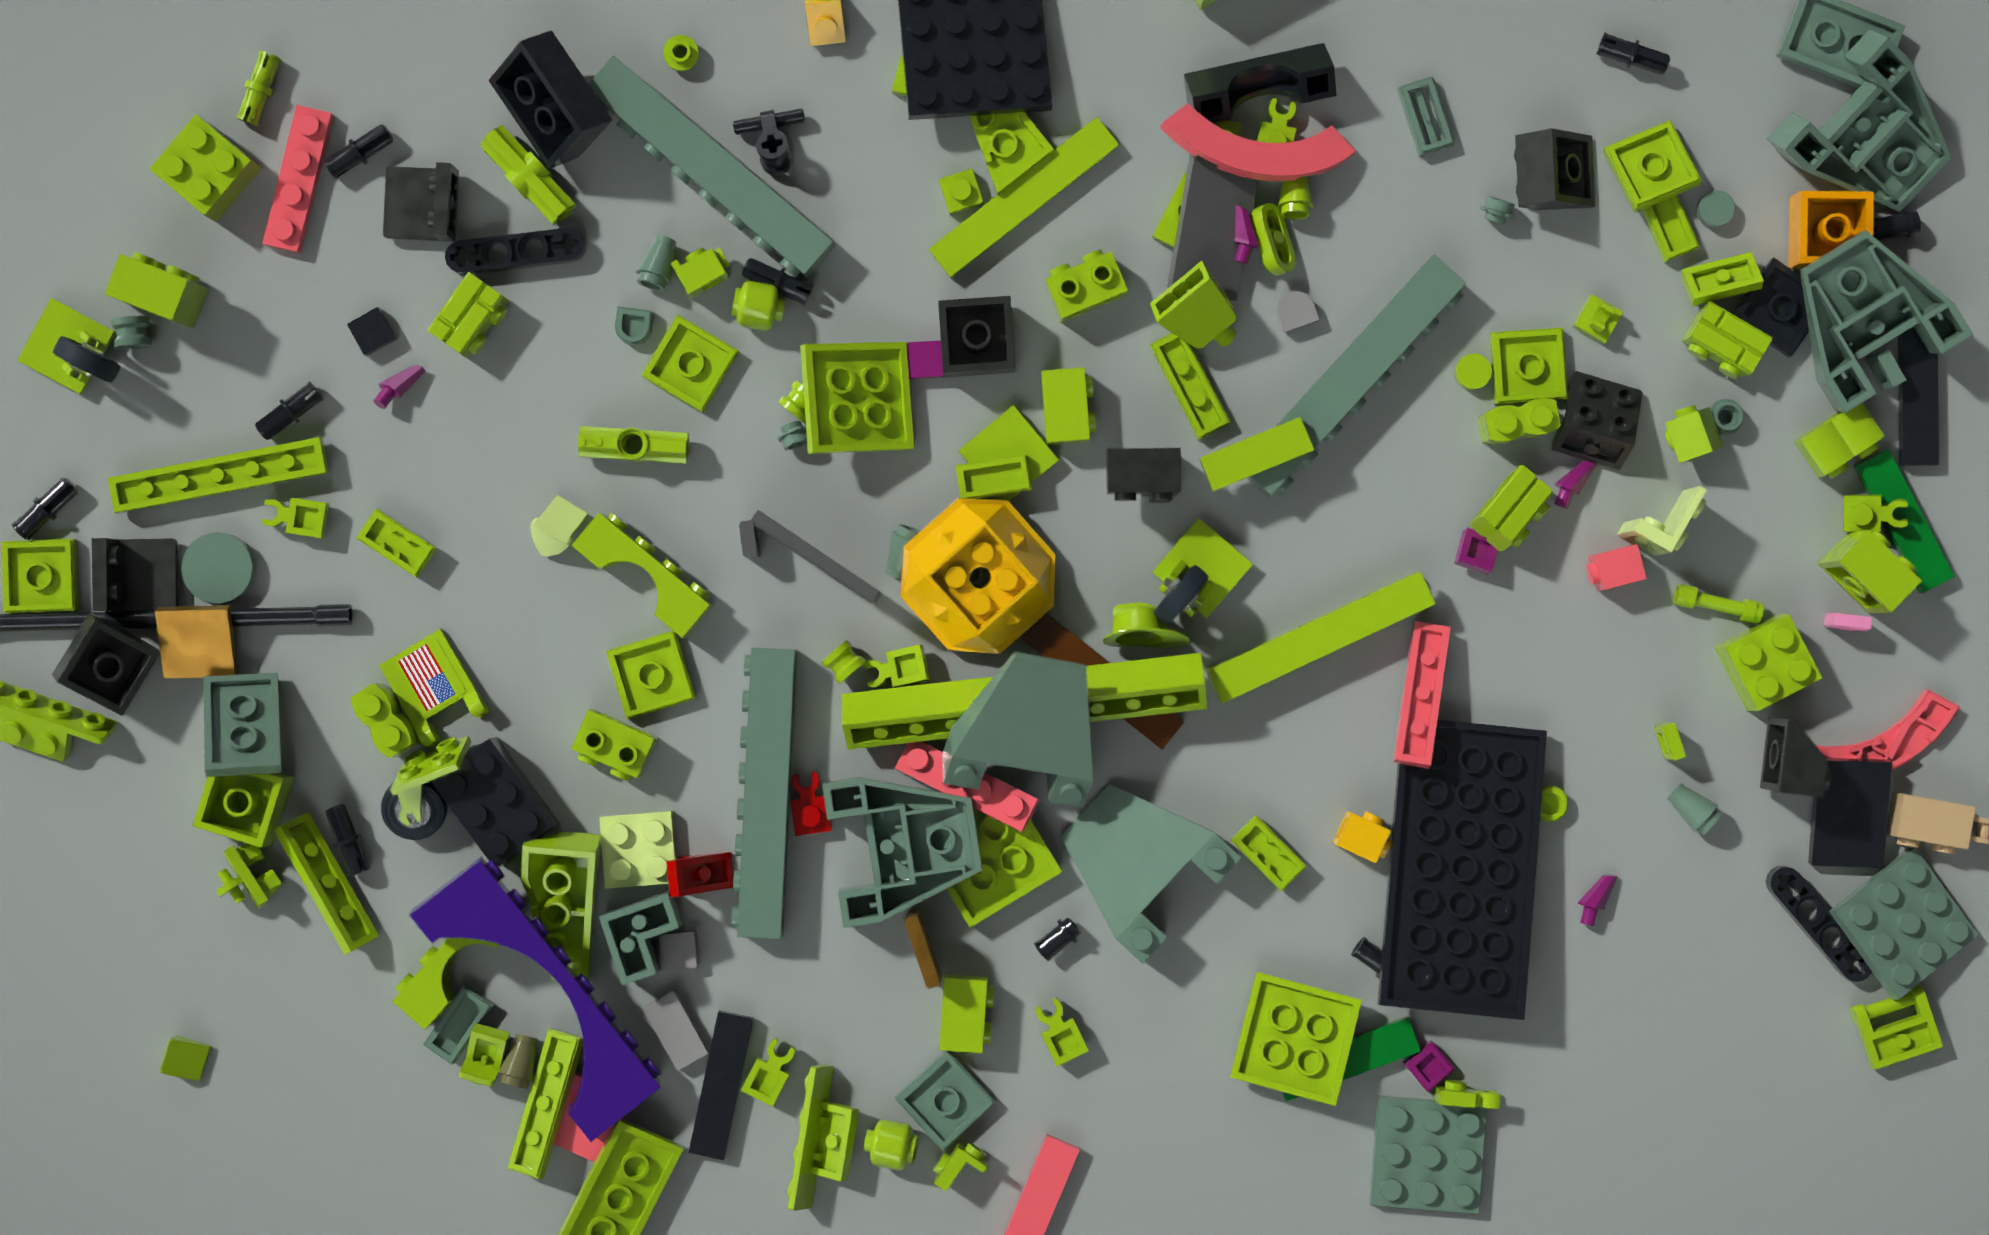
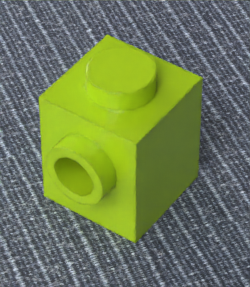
(1692, 433)

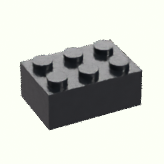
(550, 99)
(495, 802)

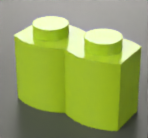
(1525, 421)
(1839, 440)
(381, 711)

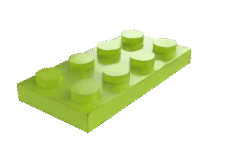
(623, 1183)

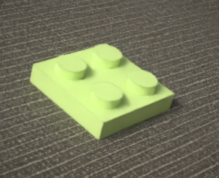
(637, 848)

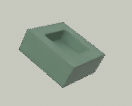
(1885, 369)

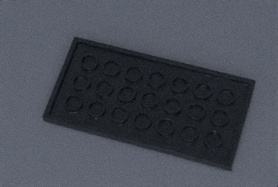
(1464, 873)

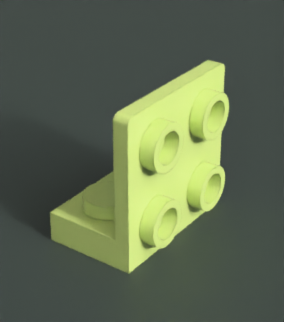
(1663, 538)

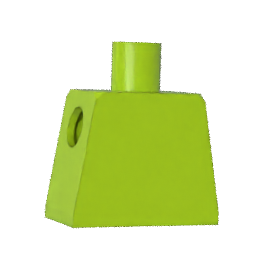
(1196, 309)

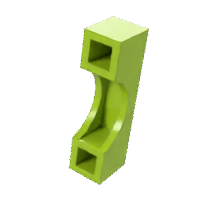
(678, 603)
(429, 991)

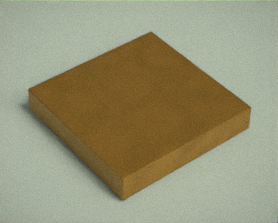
(196, 641)
(923, 949)

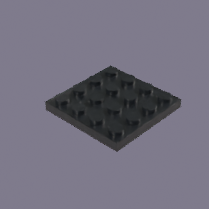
(974, 57)

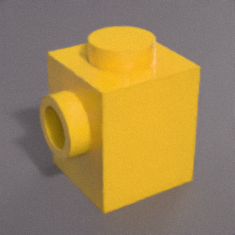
(1363, 836)

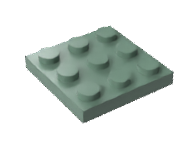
(1903, 923)
(1427, 1155)

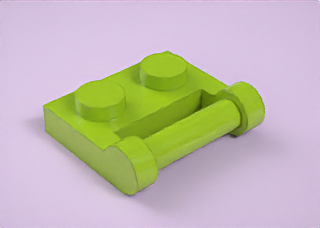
(1900, 1038)

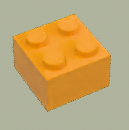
(1825, 221)

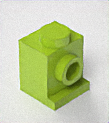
(702, 270)

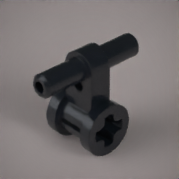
(771, 139)

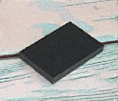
(1852, 815)

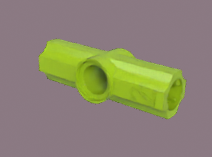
(527, 175)
(610, 444)

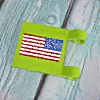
(429, 681)

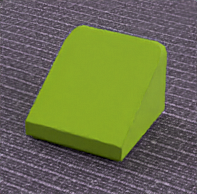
(185, 1058)

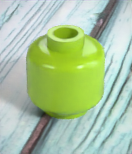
(757, 305)
(891, 1144)

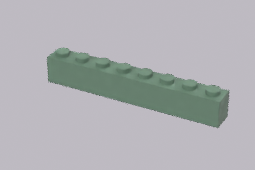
(711, 168)
(1366, 363)
(766, 793)

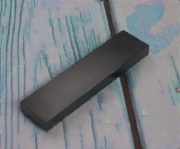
(1917, 402)
(721, 1085)

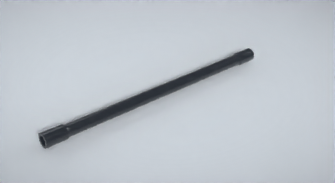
(319, 615)

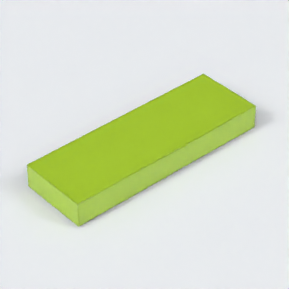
(1189, 385)
(1256, 454)

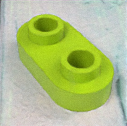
(1273, 239)

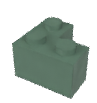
(630, 934)

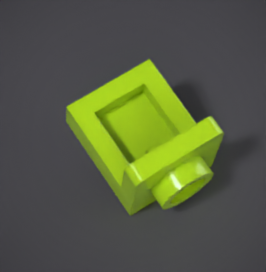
(484, 1055)
(950, 1165)

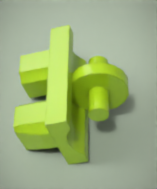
(258, 889)

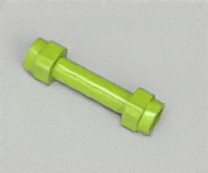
(1747, 610)

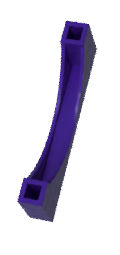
(482, 908)

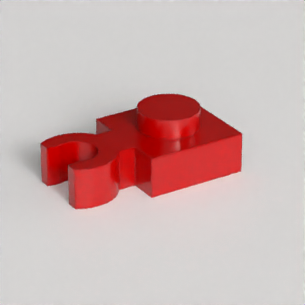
(810, 810)

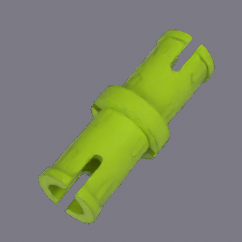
(258, 88)

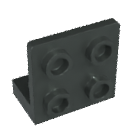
(421, 203)
(1599, 421)
(134, 574)

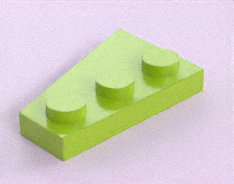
(1009, 146)

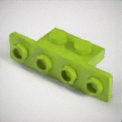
(46, 723)
(823, 1140)

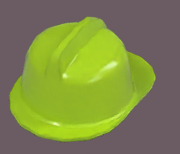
(1138, 626)

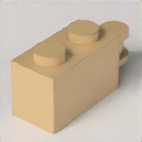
(1934, 822)

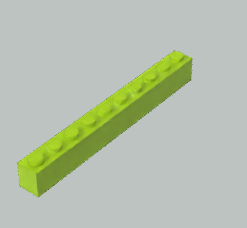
(931, 709)

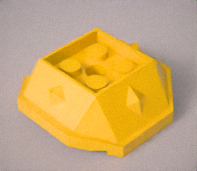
(939, 569)

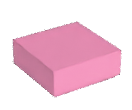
(1847, 622)

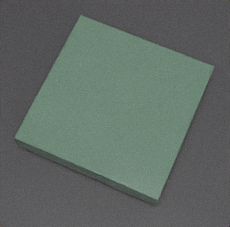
(945, 1100)

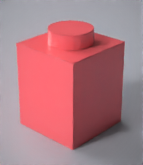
(1615, 567)

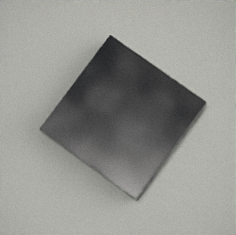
(1777, 308)

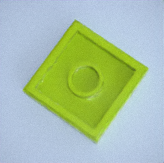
(1652, 166)
(690, 363)
(1528, 365)
(1009, 437)
(40, 576)
(651, 674)

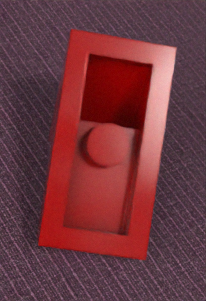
(700, 873)

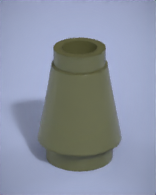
(519, 1062)

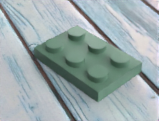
(1824, 33)
(241, 724)

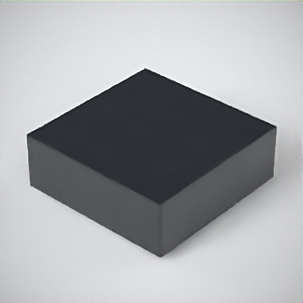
(372, 331)

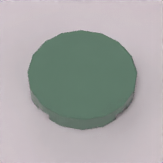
(218, 568)

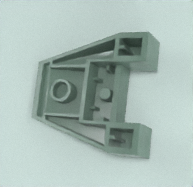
(1879, 137)
(1859, 302)
(1029, 720)
(915, 841)
(1131, 853)

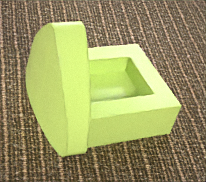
(556, 526)

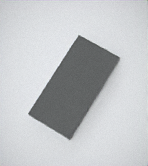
(1208, 223)
(815, 557)

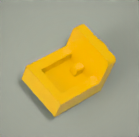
(825, 22)

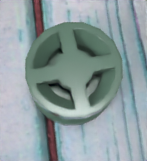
(131, 332)

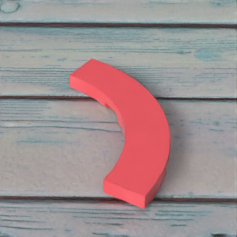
(1256, 158)
(1906, 737)

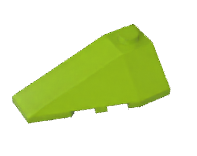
(562, 890)

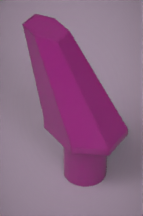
(1244, 235)
(397, 385)
(1573, 483)
(1596, 898)

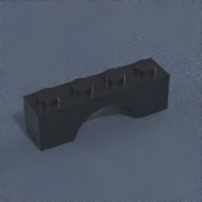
(1298, 73)

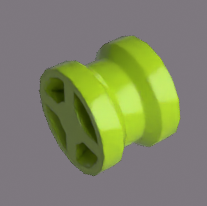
(795, 401)
(843, 662)

